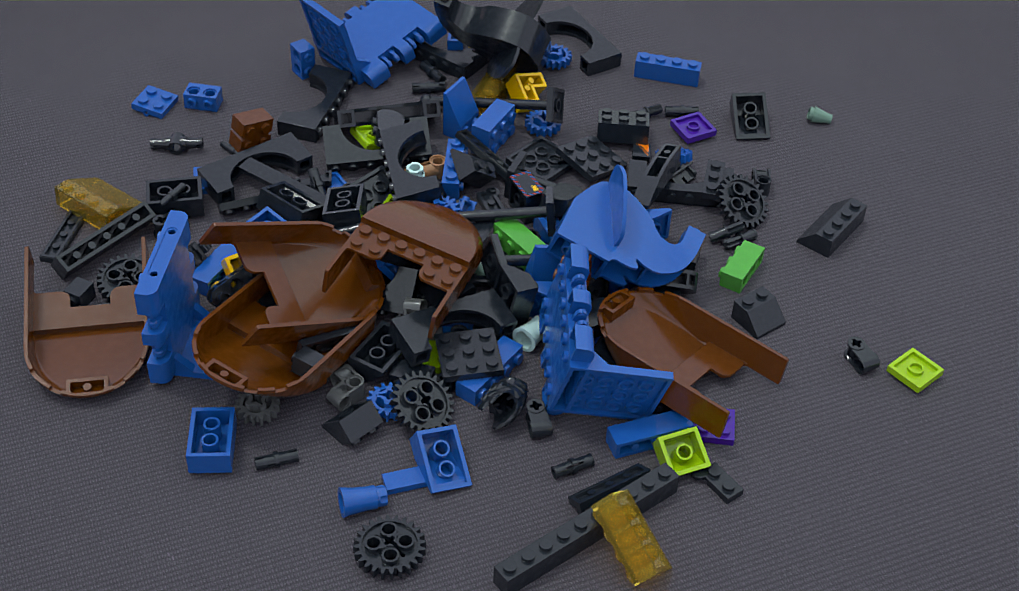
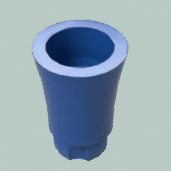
(361, 499)

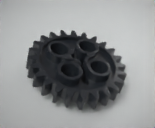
(741, 201)
(118, 273)
(421, 402)
(389, 547)

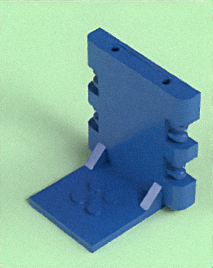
(371, 36)
(170, 303)
(574, 372)

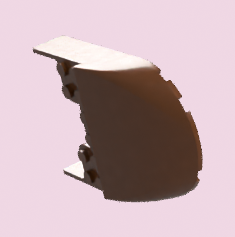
(422, 233)
(294, 264)
(682, 338)
(82, 347)
(266, 367)

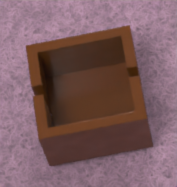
(250, 129)

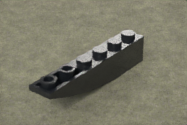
(658, 174)

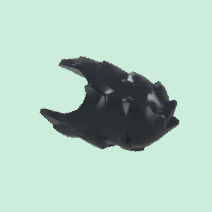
(505, 400)

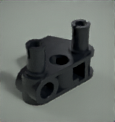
(222, 290)

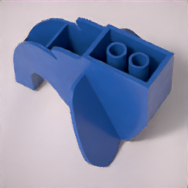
(622, 236)

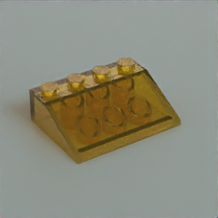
(93, 200)

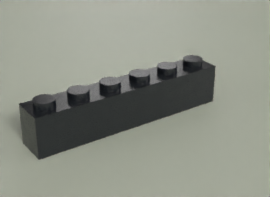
(102, 240)

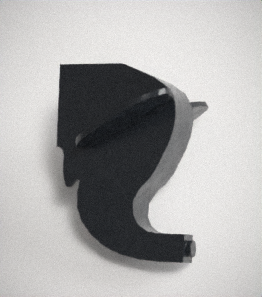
(499, 34)

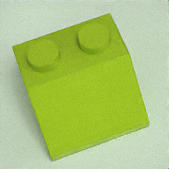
(682, 451)

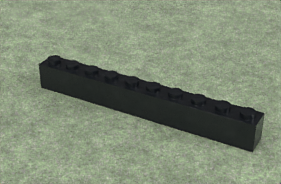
(578, 533)

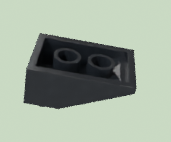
(749, 116)

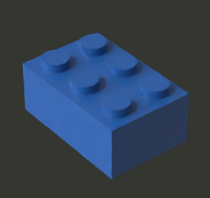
(495, 125)
(211, 440)

